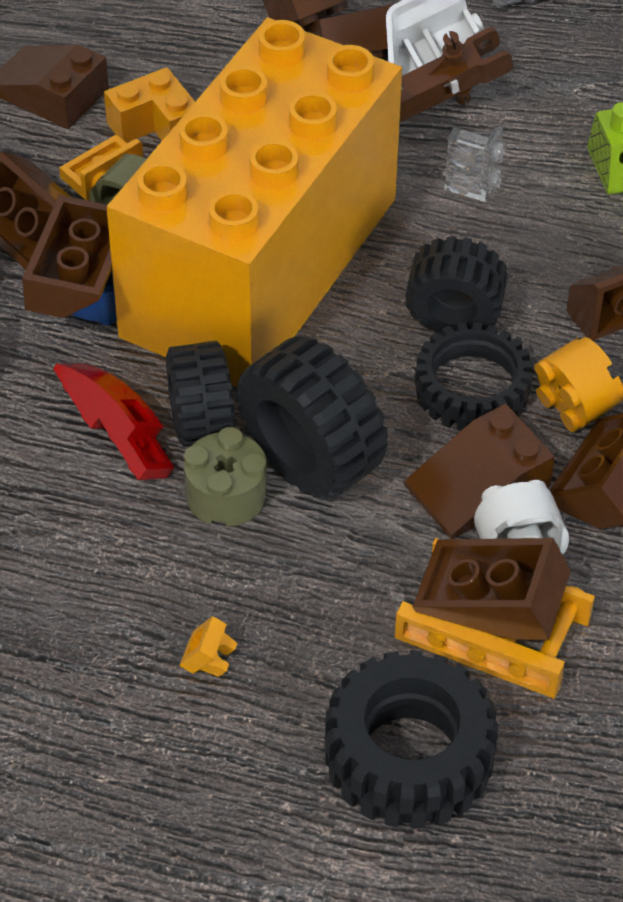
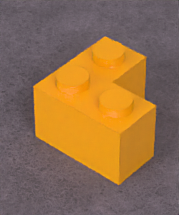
(146, 105)

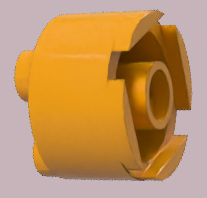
(578, 383)

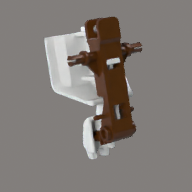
(440, 52)

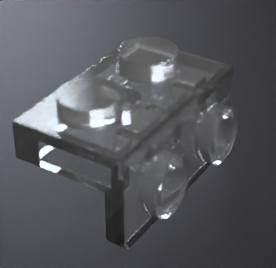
(474, 163)

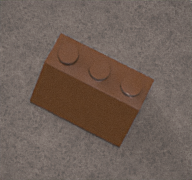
(358, 28)
(25, 205)
(69, 259)
(598, 303)
(593, 478)

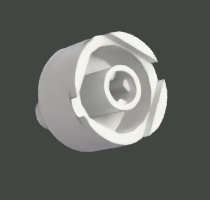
(520, 512)

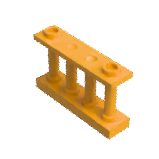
(495, 654)

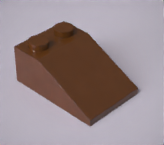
(54, 81)
(484, 454)
(495, 585)

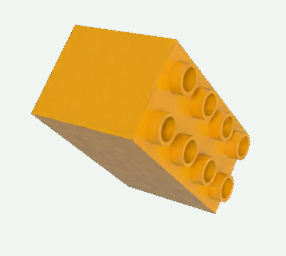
(256, 197)

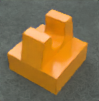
(203, 647)

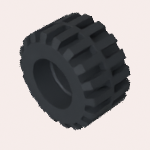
(456, 284)
(199, 390)

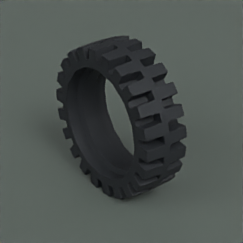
(473, 343)

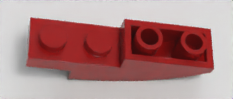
(122, 412)

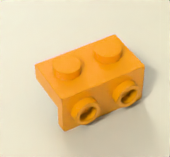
(88, 167)

